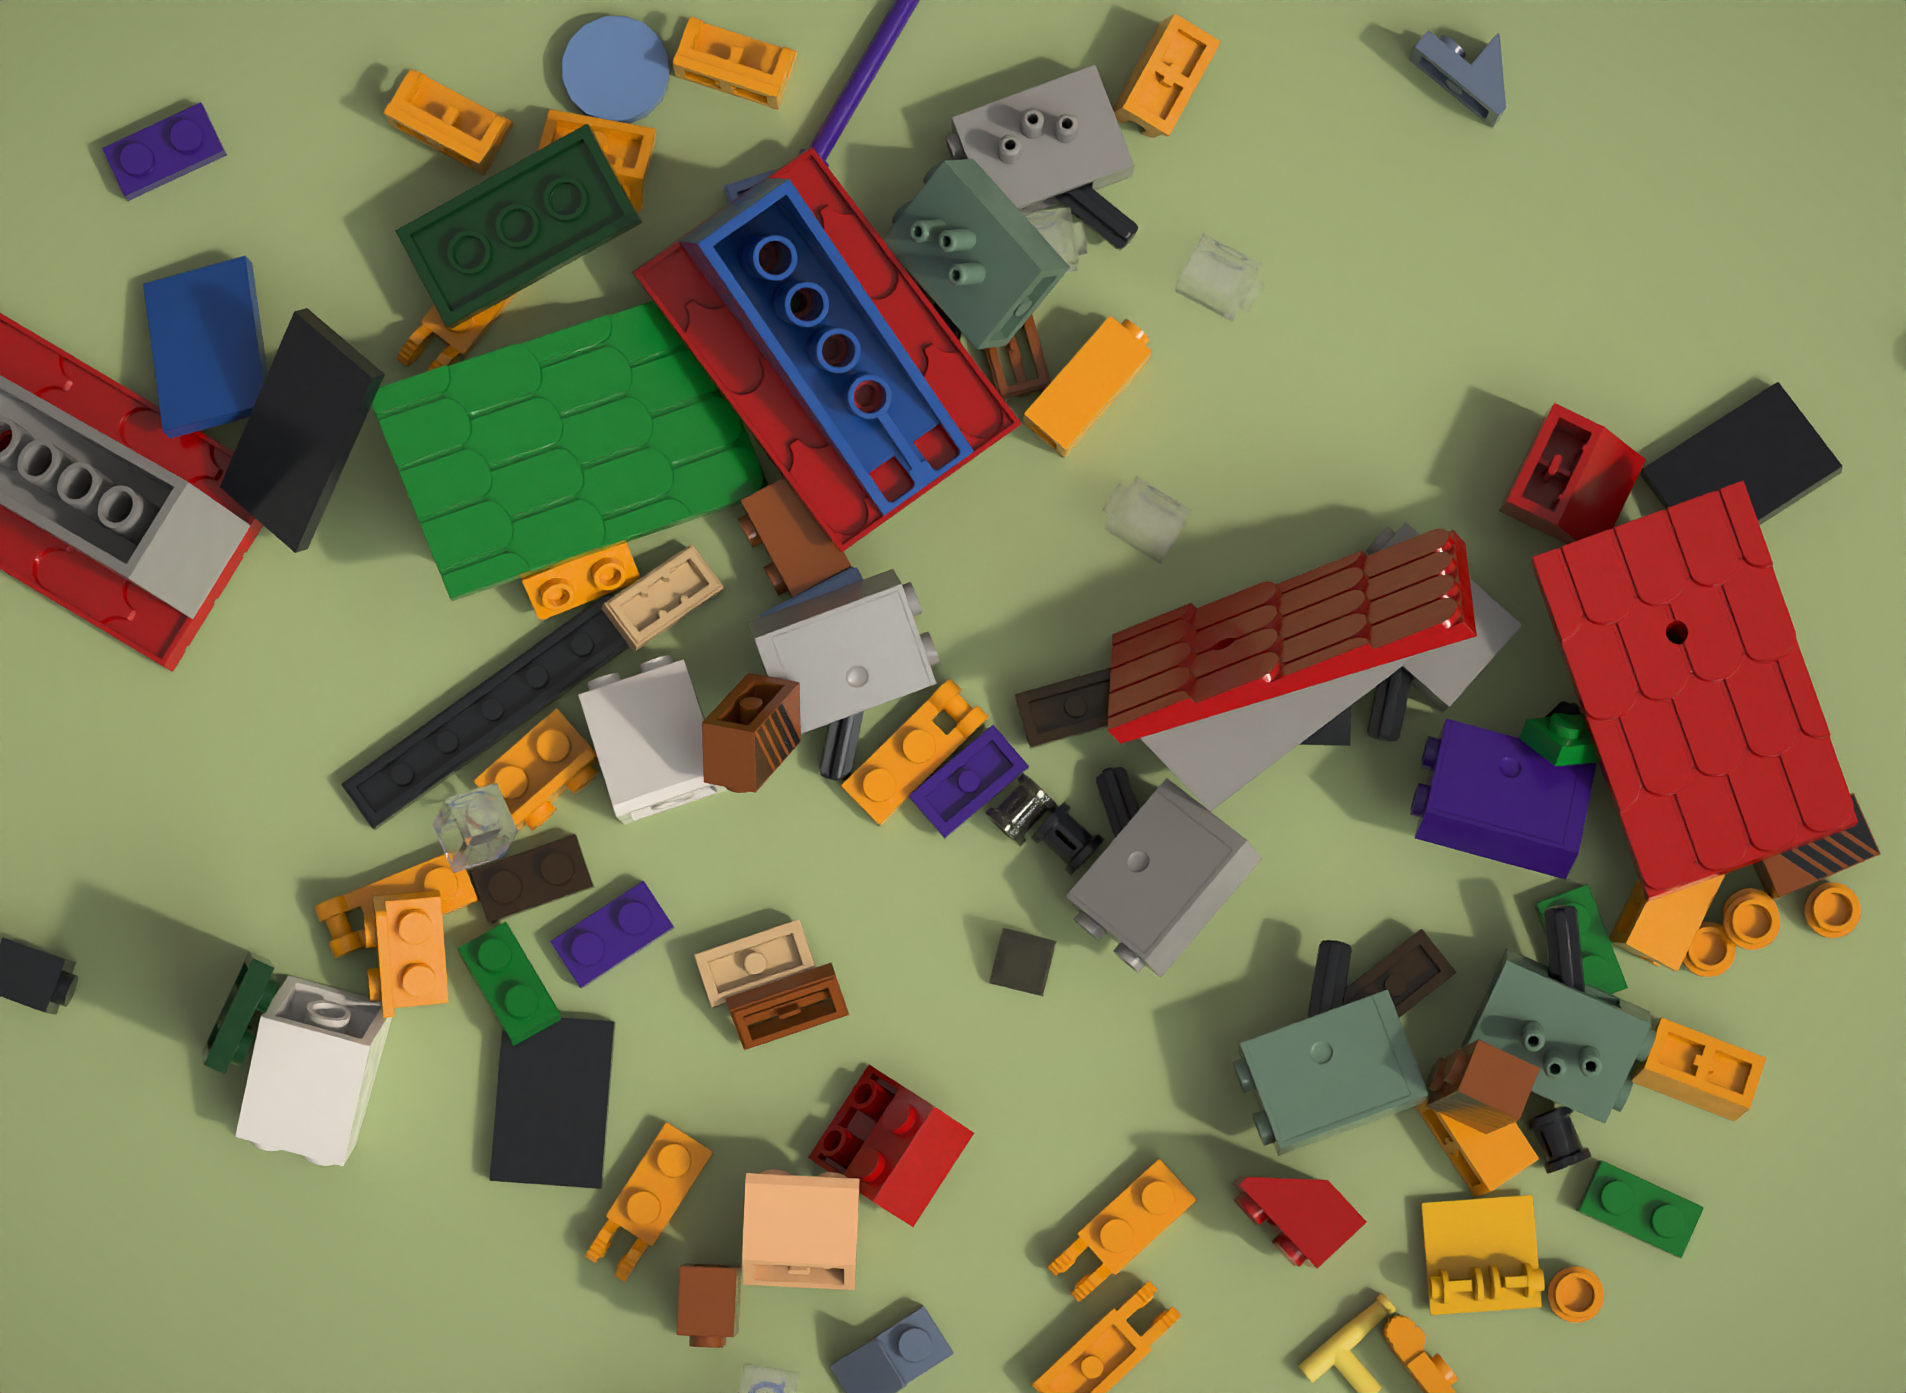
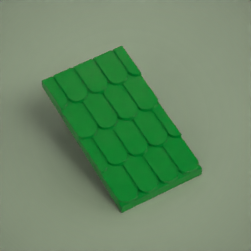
(563, 448)

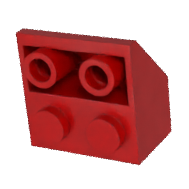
(1572, 477)
(891, 1144)
(1305, 1213)

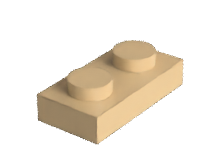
(754, 961)

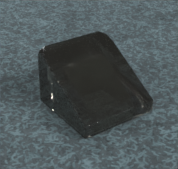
(1022, 962)

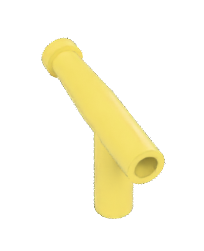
(1338, 1348)

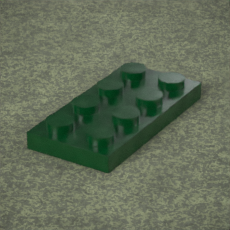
(518, 226)
(231, 1033)

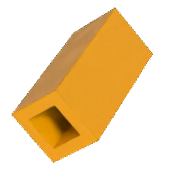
(1088, 384)

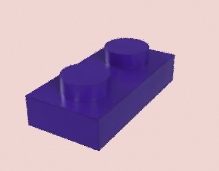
(164, 151)
(968, 781)
(612, 934)

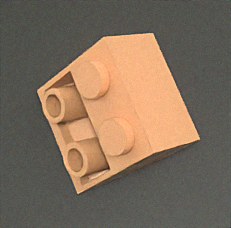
(800, 1230)

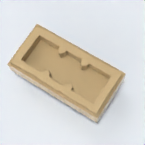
(662, 597)

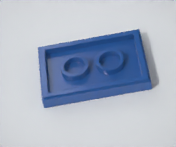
(206, 345)

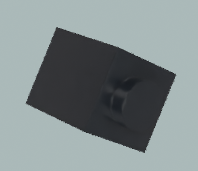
(35, 977)

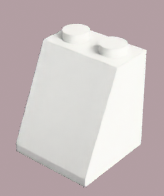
(648, 738)
(312, 1071)

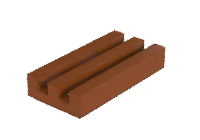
(1022, 386)
(785, 999)

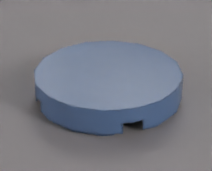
(615, 69)

